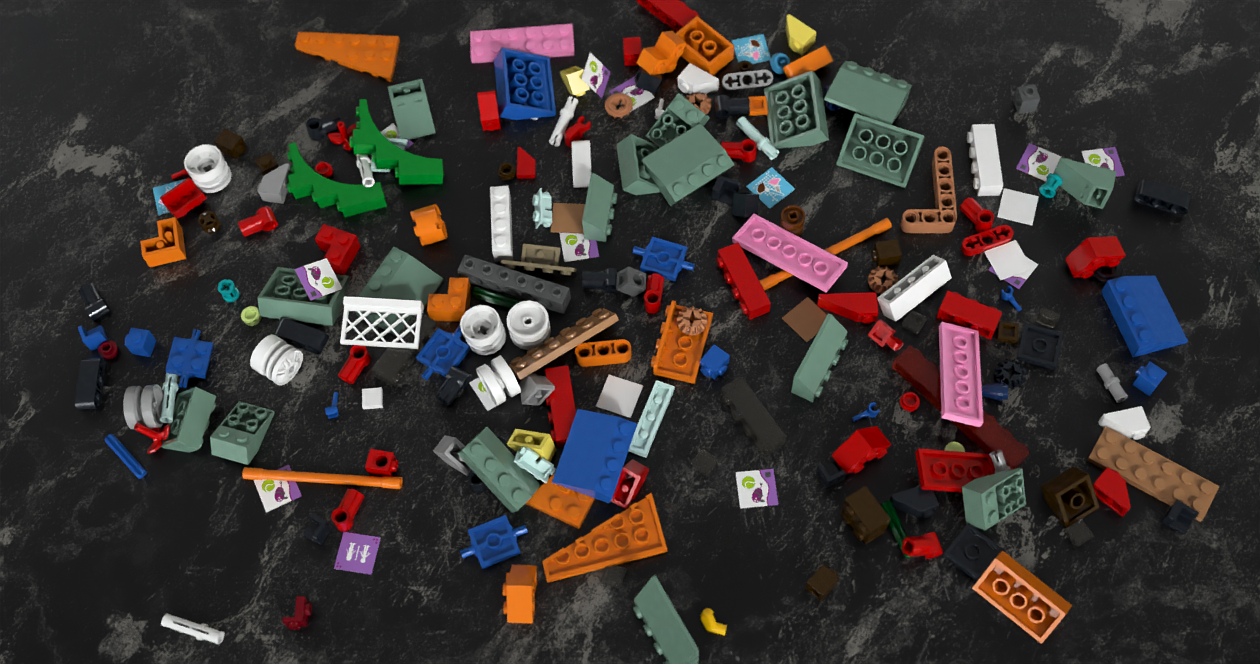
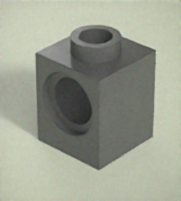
(1026, 99)
(631, 281)

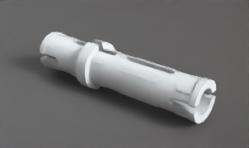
(566, 115)
(363, 163)
(214, 635)

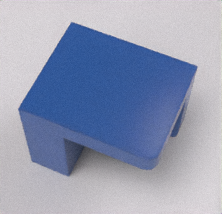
(93, 337)

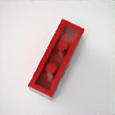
(969, 314)

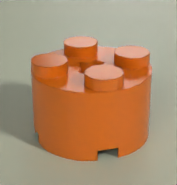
(429, 224)

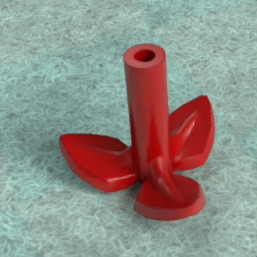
(343, 136)
(155, 434)

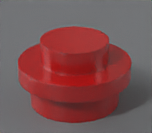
(324, 169)
(909, 401)

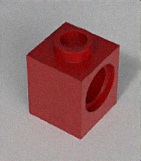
(632, 50)
(376, 457)

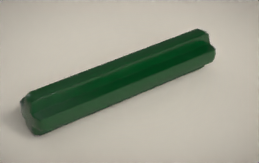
(494, 298)
(895, 525)

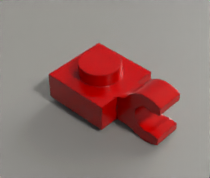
(576, 132)
(883, 335)

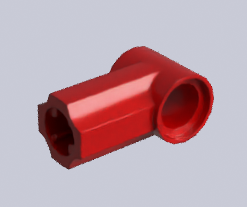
(740, 150)
(977, 214)
(263, 220)
(653, 293)
(354, 365)
(347, 508)
(925, 545)

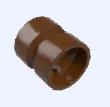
(793, 219)

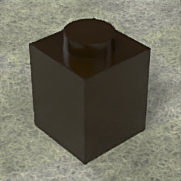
(230, 144)
(886, 253)
(822, 582)

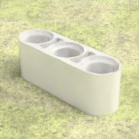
(581, 163)

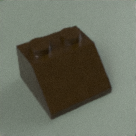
(1071, 496)

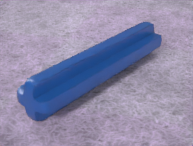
(125, 456)

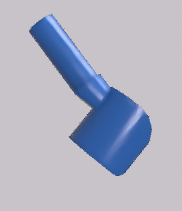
(1009, 296)
(333, 410)
(869, 412)

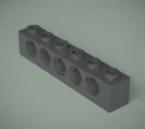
(514, 284)

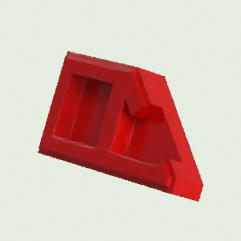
(525, 165)

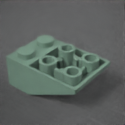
(411, 109)
(676, 120)
(1086, 182)
(241, 433)
(993, 497)

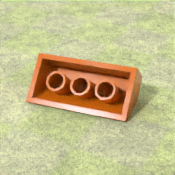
(1022, 597)

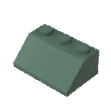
(633, 173)
(598, 209)
(189, 420)

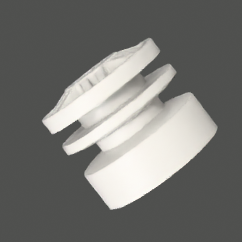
(207, 168)
(481, 321)
(276, 359)

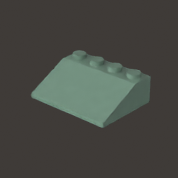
(868, 92)
(796, 112)
(880, 150)
(687, 163)
(401, 279)
(287, 299)
(665, 625)

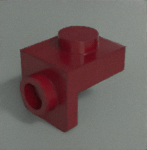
(302, 611)

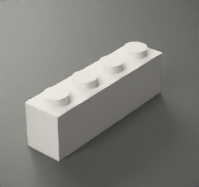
(985, 160)
(501, 223)
(914, 288)

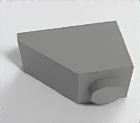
(274, 186)
(535, 389)
(447, 451)

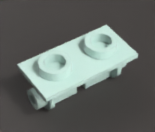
(541, 202)
(526, 459)

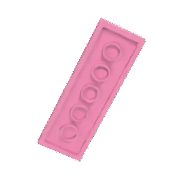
(538, 40)
(790, 252)
(960, 374)

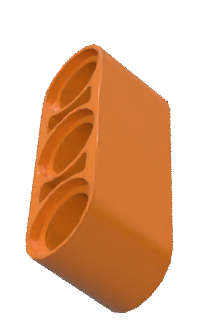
(809, 62)
(609, 346)

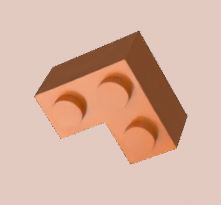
(664, 55)
(167, 247)
(451, 305)
(520, 593)

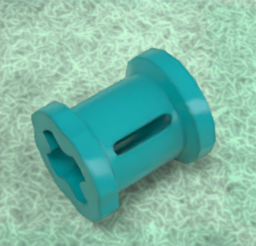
(1050, 185)
(226, 293)

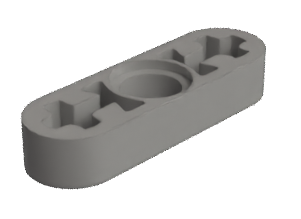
(751, 73)

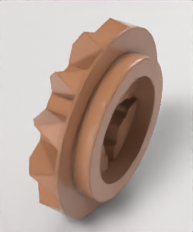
(614, 100)
(705, 102)
(875, 283)
(699, 324)

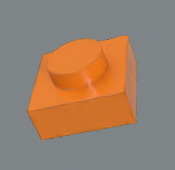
(758, 105)

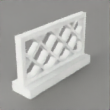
(378, 306)

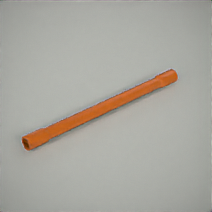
(875, 229)
(260, 474)

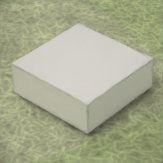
(372, 398)

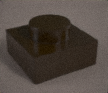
(266, 163)
(1007, 332)

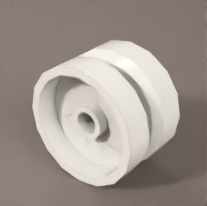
(528, 324)
(498, 380)

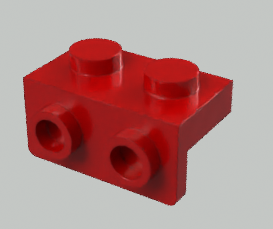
(182, 198)

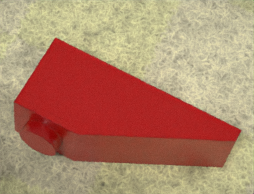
(854, 306)

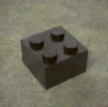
(864, 515)

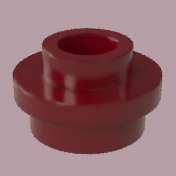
(111, 352)

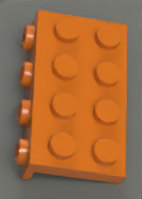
(677, 352)

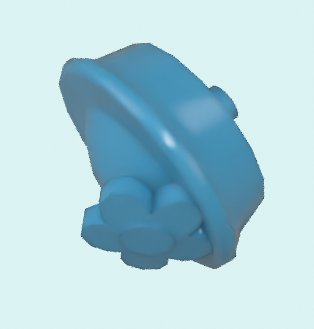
(779, 61)

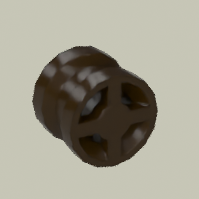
(209, 217)

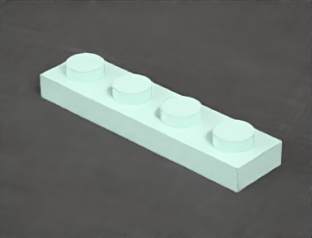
(651, 418)

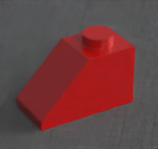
(489, 110)
(629, 483)
(1113, 491)

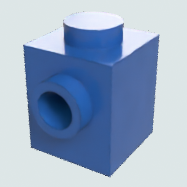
(140, 342)
(714, 362)
(1148, 378)

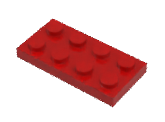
(951, 469)

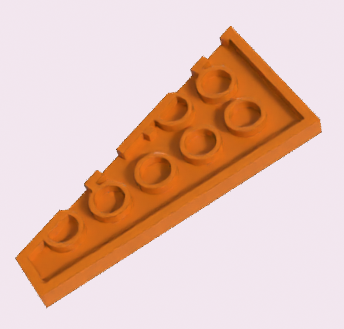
(357, 51)
(561, 503)
(618, 540)

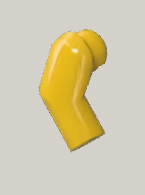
(710, 623)

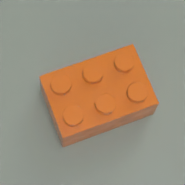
(705, 46)

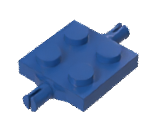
(663, 258)
(442, 352)
(189, 358)
(494, 541)

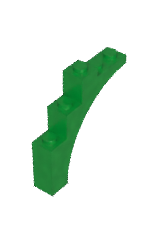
(407, 166)
(326, 192)

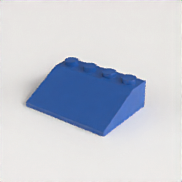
(523, 85)
(1143, 314)
(594, 454)

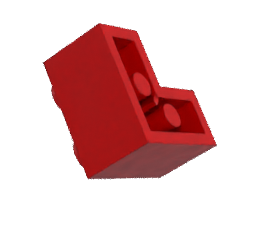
(340, 247)
(1093, 254)
(859, 447)

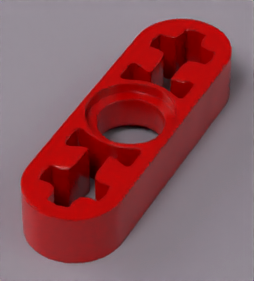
(992, 234)

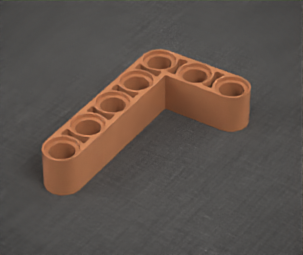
(942, 197)

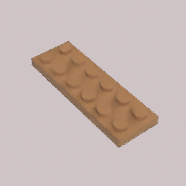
(568, 339)
(1152, 472)

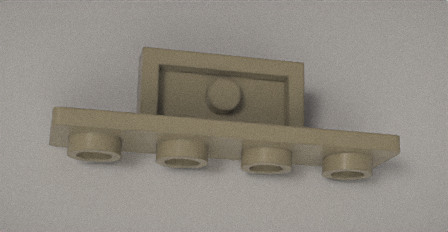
(539, 257)

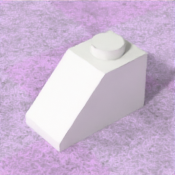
(696, 80)
(1127, 422)

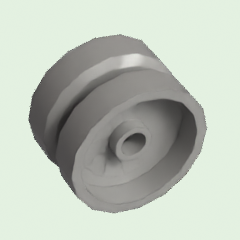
(143, 406)

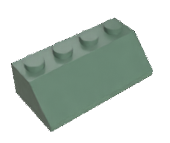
(819, 359)
(498, 471)

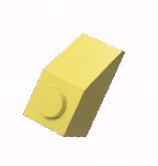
(799, 35)
(573, 82)
(538, 442)

